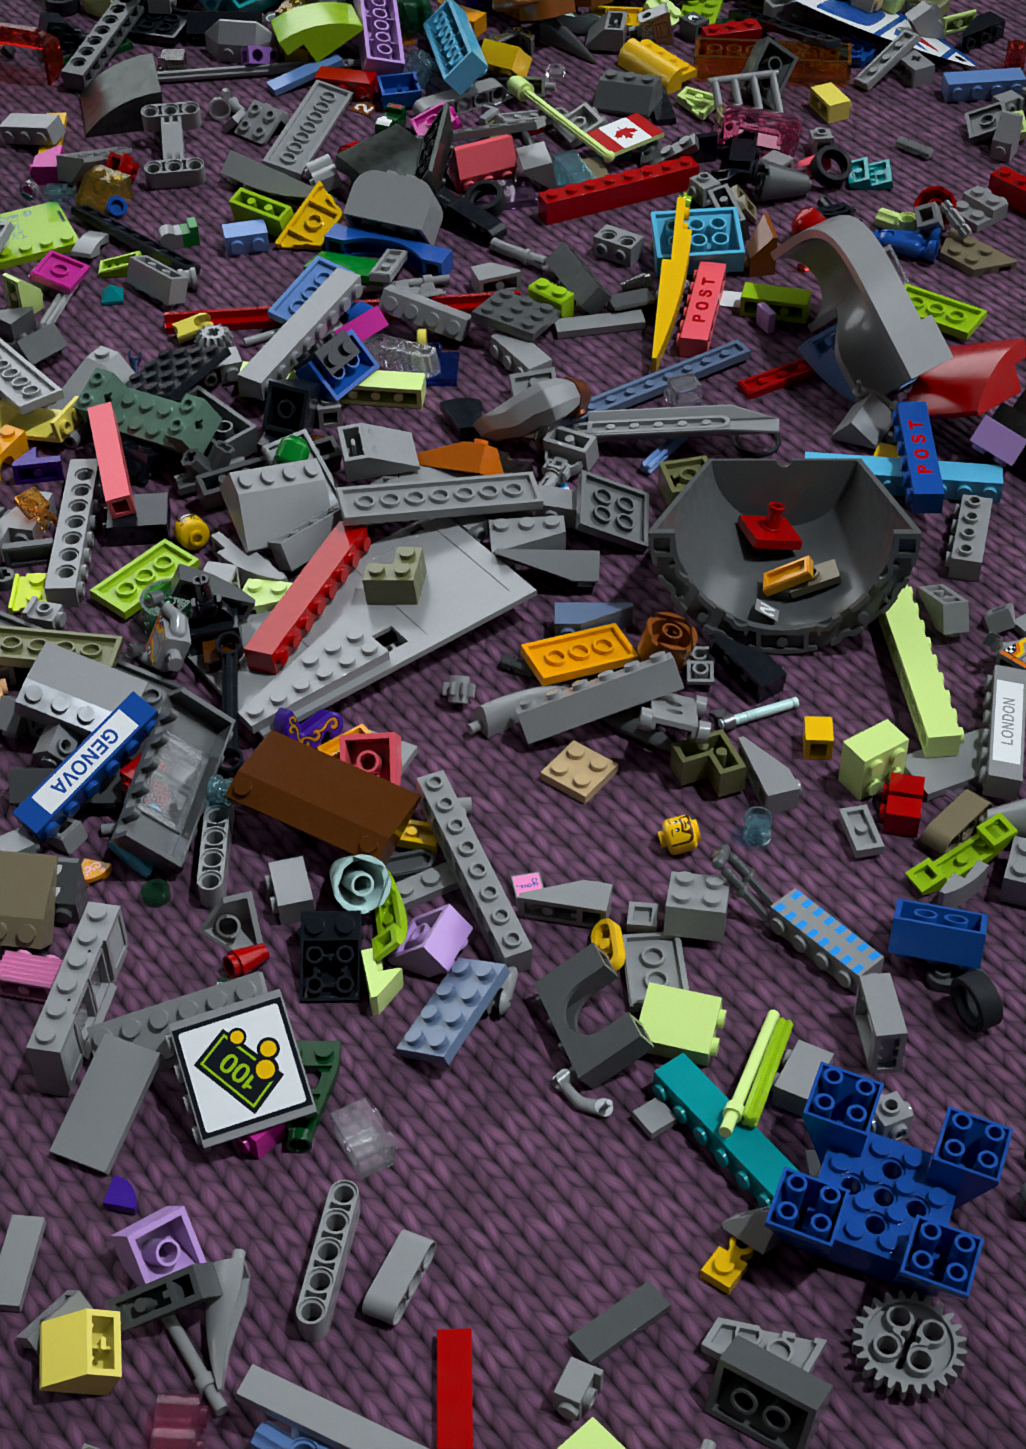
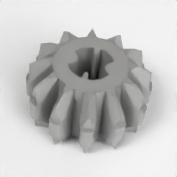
(214, 335)

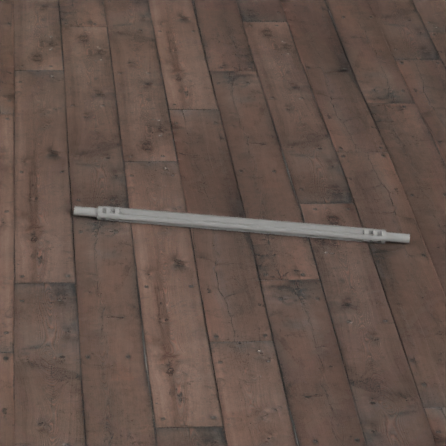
(240, 71)

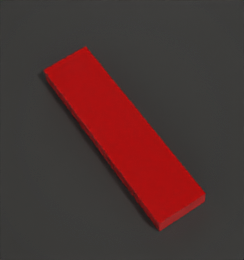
(776, 379)
(454, 1389)

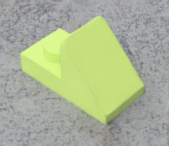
(380, 983)

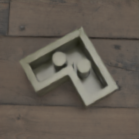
(397, 581)
(715, 761)

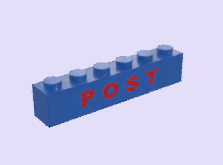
(918, 457)

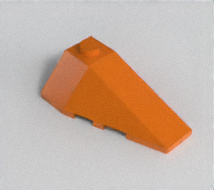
(464, 457)

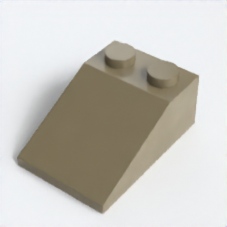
(27, 899)

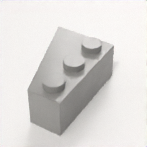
(527, 533)

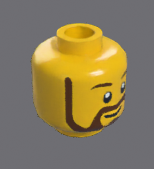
(679, 834)

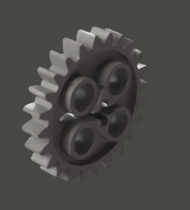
(940, 1358)

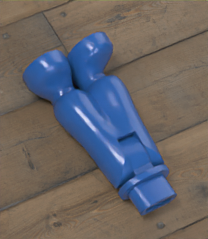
(911, 242)

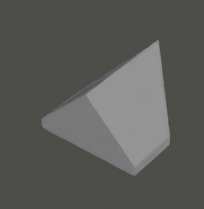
(233, 922)

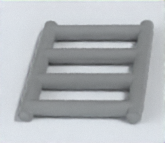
(753, 77)

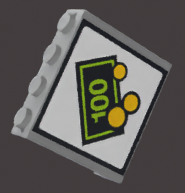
(240, 1069)

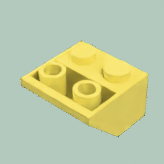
(81, 1352)

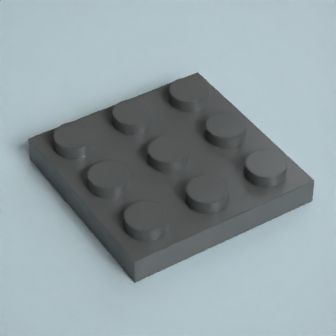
(515, 314)
(612, 511)

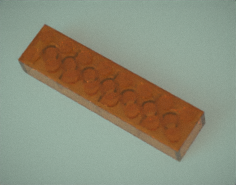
(815, 64)

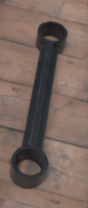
(230, 696)

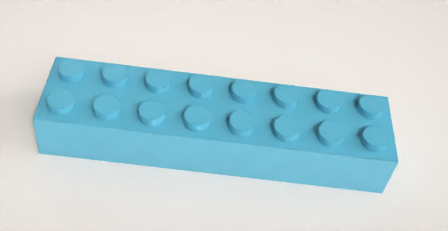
(455, 47)

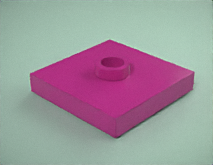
(59, 272)

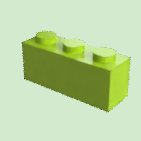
(253, 206)
(786, 302)

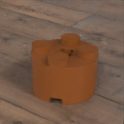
(668, 634)

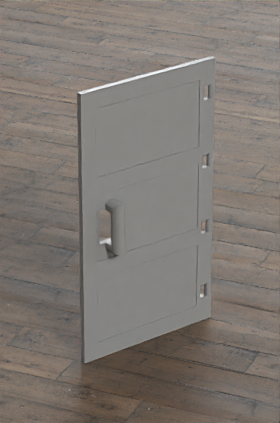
(459, 593)

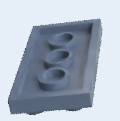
(453, 1011)

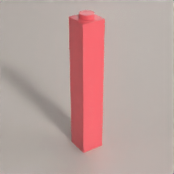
(111, 460)

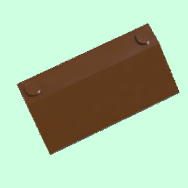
(323, 797)

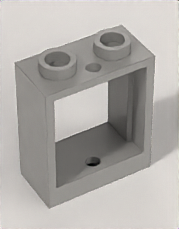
(880, 1023)

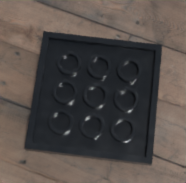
(177, 370)

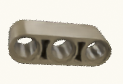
(956, 822)

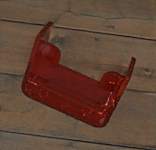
(36, 39)

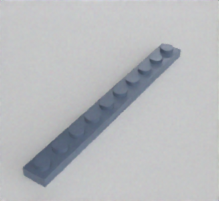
(656, 383)

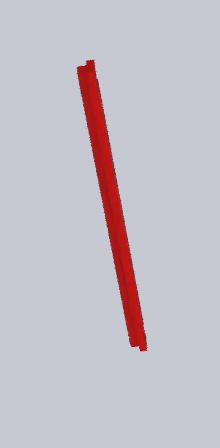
(258, 318)

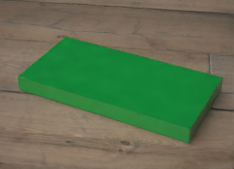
(359, 265)

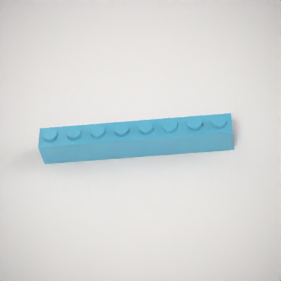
(957, 477)

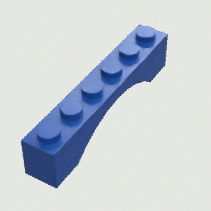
(360, 242)

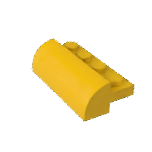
(649, 58)

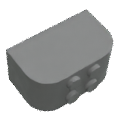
(394, 206)

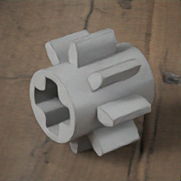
(458, 689)

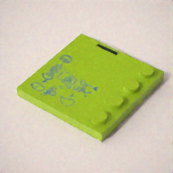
(36, 233)

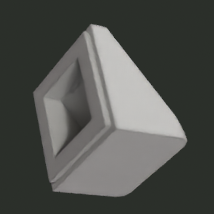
(1000, 618)

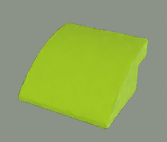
(317, 26)

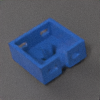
(399, 89)

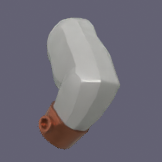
(535, 408)

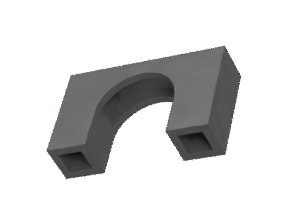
(562, 996)

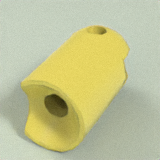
(187, 328)

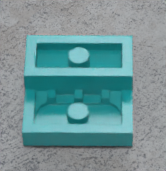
(870, 176)

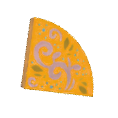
(95, 870)

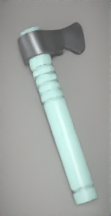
(729, 721)

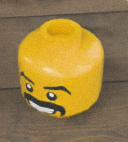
(191, 532)

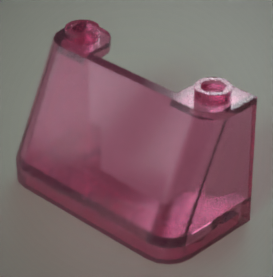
(735, 116)

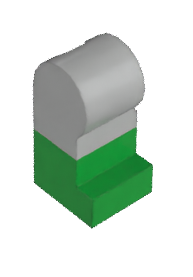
(179, 235)

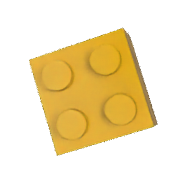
(505, 59)

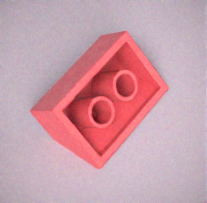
(483, 160)

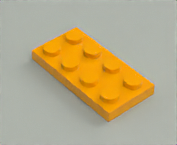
(578, 654)

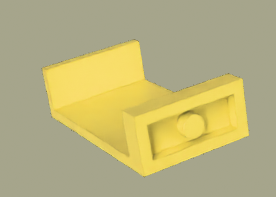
(43, 423)

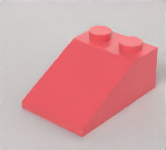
(374, 753)

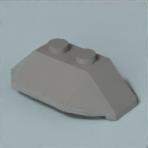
(229, 36)

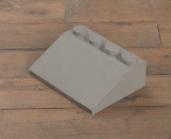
(273, 500)
(73, 690)

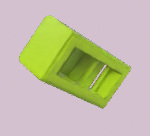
(118, 265)

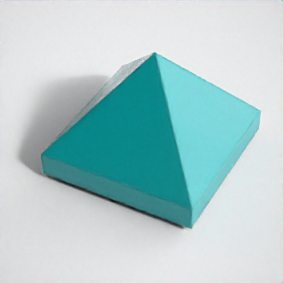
(112, 295)

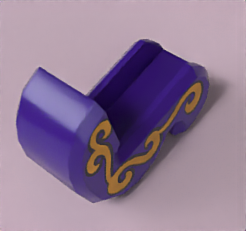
(311, 731)

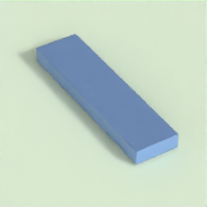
(302, 74)

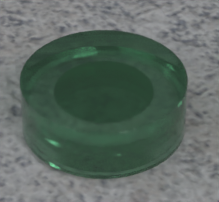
(155, 893)

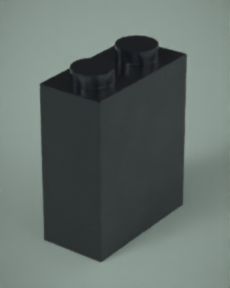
(145, 527)

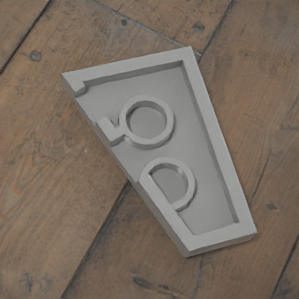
(796, 1350)

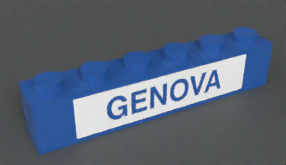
(87, 768)

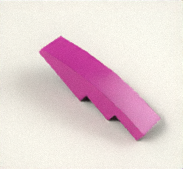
(366, 324)

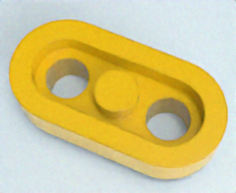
(609, 939)

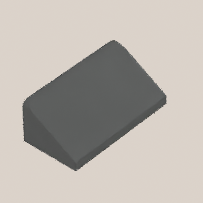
(630, 300)

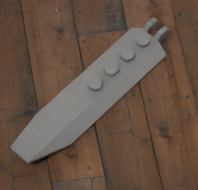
(675, 423)

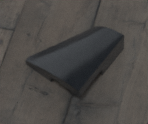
(462, 415)

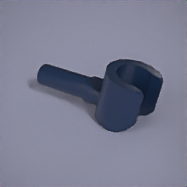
(135, 361)

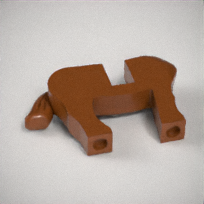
(542, 9)

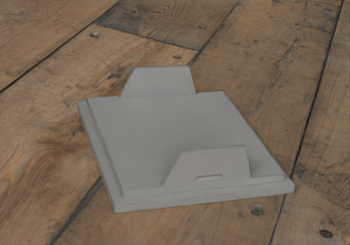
(425, 290)

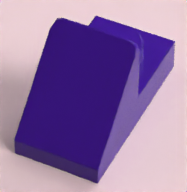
(36, 469)

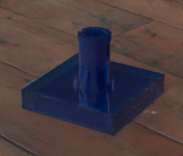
(449, 368)

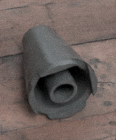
(778, 182)

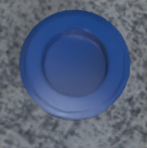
(116, 206)

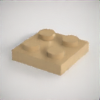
(579, 772)

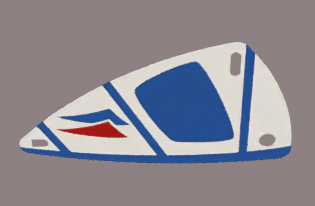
(884, 25)

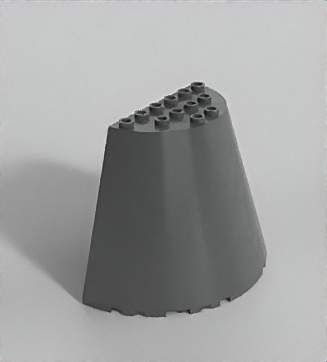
(838, 515)

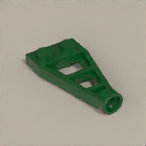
(321, 1058)

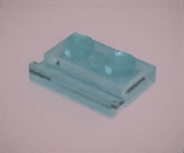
(57, 192)

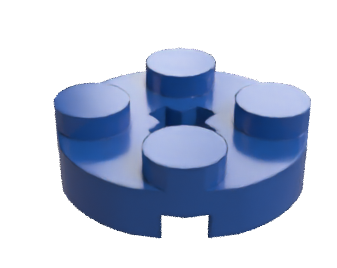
(861, 52)

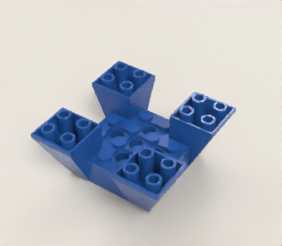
(882, 1200)

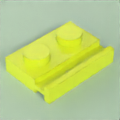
(24, 589)

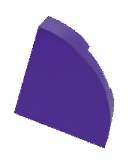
(120, 1196)

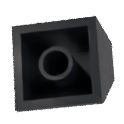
(291, 405)

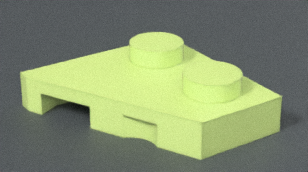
(696, 101)
(265, 593)

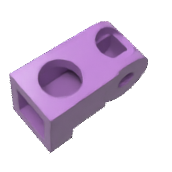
(258, 55)

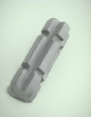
(914, 148)
(955, 219)

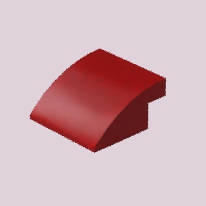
(972, 380)

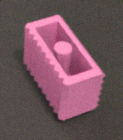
(28, 975)

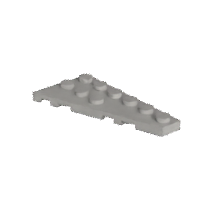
(325, 665)

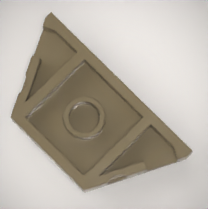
(973, 256)

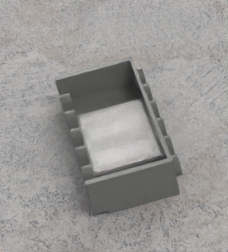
(172, 780)

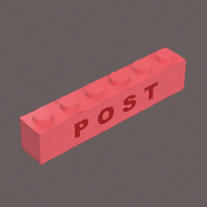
(701, 309)

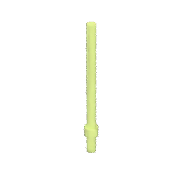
(734, 1108)

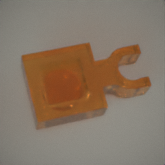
(35, 505)

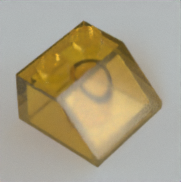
(100, 185)

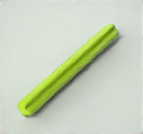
(766, 1072)

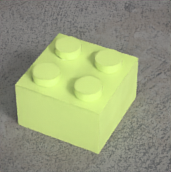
(871, 758)

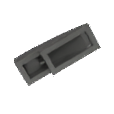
(183, 588)

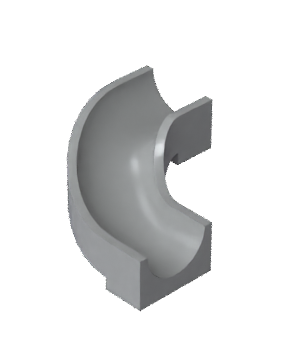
(877, 324)

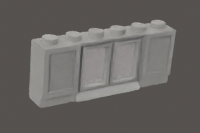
(78, 999)

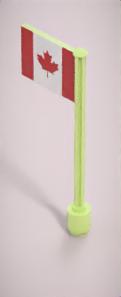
(607, 140)

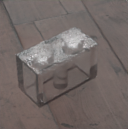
(363, 1138)

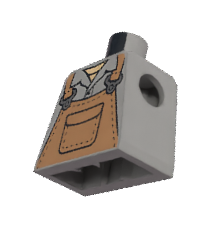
(654, 25)

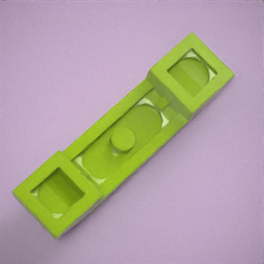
(989, 841)
(390, 923)

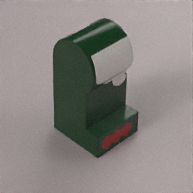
(394, 115)

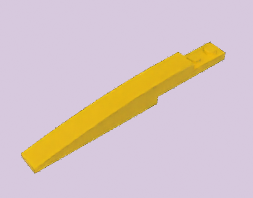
(672, 283)

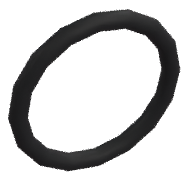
(757, 454)

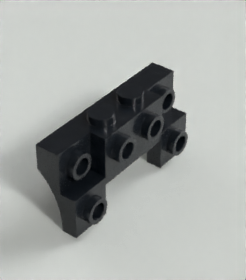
(742, 158)

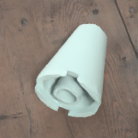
(360, 882)

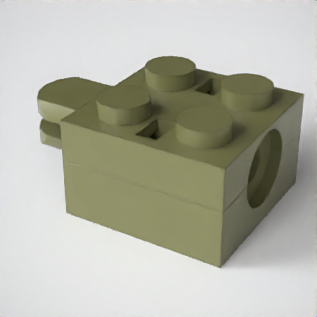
(676, 474)

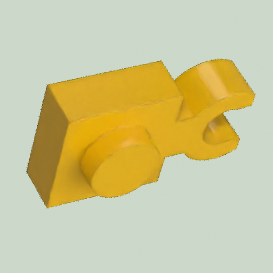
(727, 1267)

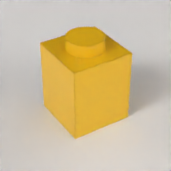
(818, 738)

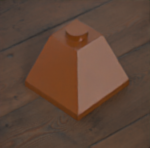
(757, 254)

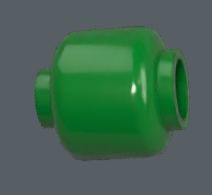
(292, 449)

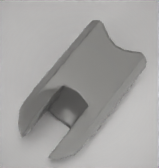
(504, 995)

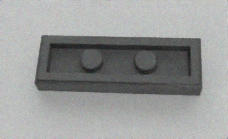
(619, 1324)

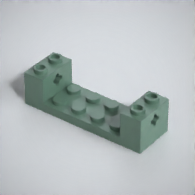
(151, 417)

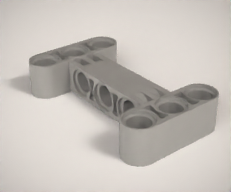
(174, 168)

